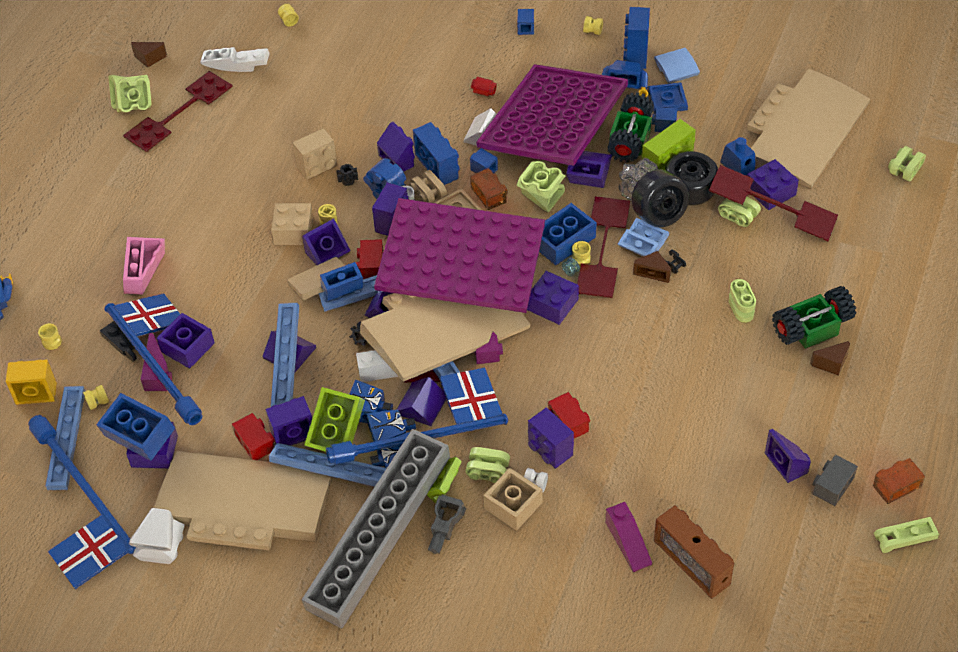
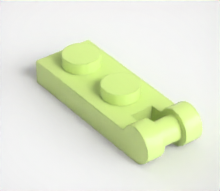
(906, 534)

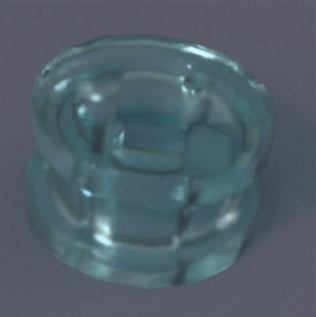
(570, 267)

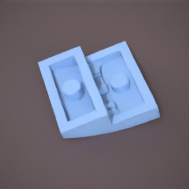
(677, 65)
(643, 238)

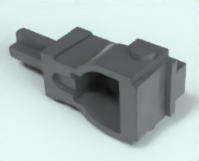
(442, 529)

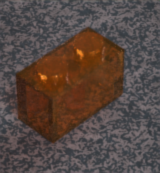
(488, 189)
(898, 480)

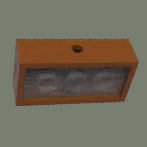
(693, 551)

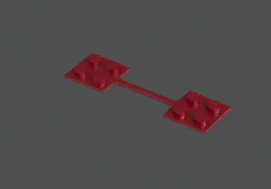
(150, 133)
(810, 218)
(598, 279)

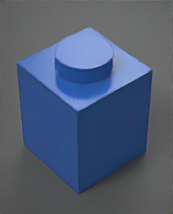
(525, 21)
(664, 118)
(482, 160)

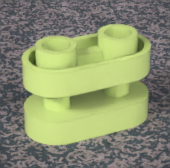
(903, 156)
(738, 213)
(742, 300)
(487, 464)

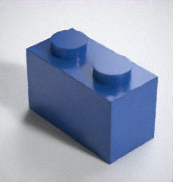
(341, 281)

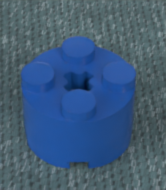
(384, 173)

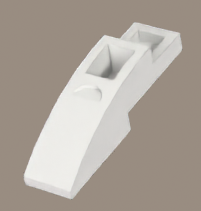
(230, 60)

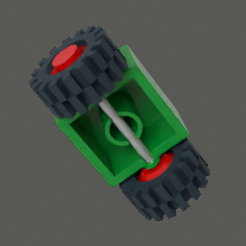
(631, 127)
(815, 318)

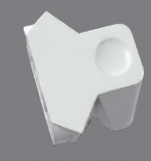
(157, 537)

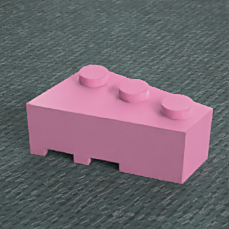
(141, 262)

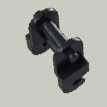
(679, 260)

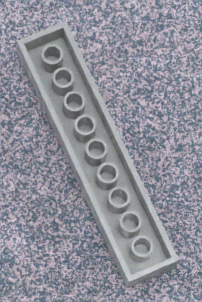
(376, 529)

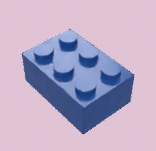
(637, 34)
(436, 153)
(564, 230)
(135, 426)

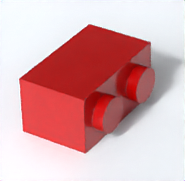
(370, 257)
(570, 413)
(253, 436)

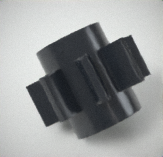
(347, 174)
(357, 336)

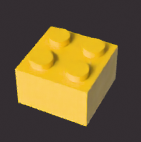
(31, 382)

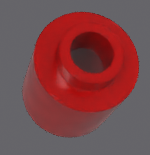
(483, 86)

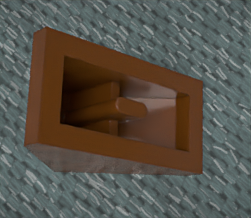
(149, 52)
(652, 267)
(831, 358)

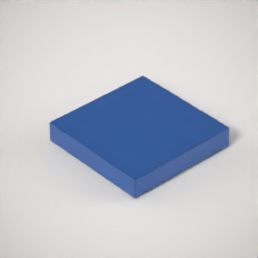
(668, 96)

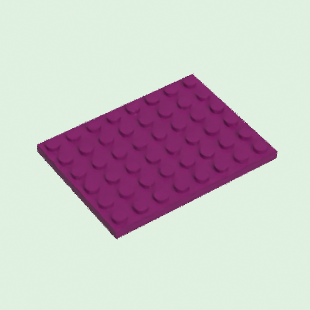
(553, 114)
(461, 255)

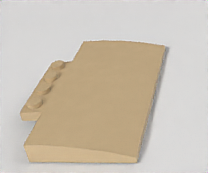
(805, 124)
(432, 332)
(243, 500)

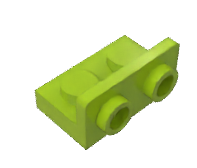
(445, 478)

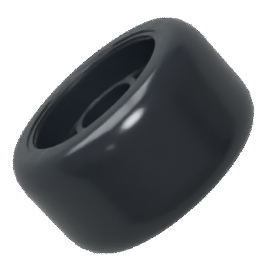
(697, 172)
(660, 198)

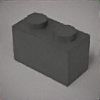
(834, 480)

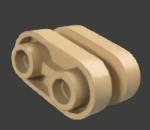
(428, 187)

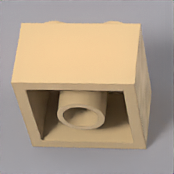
(315, 153)
(291, 222)
(513, 499)

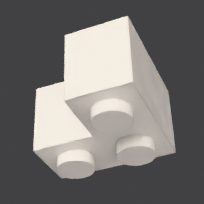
(373, 367)

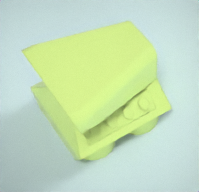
(129, 92)
(542, 184)

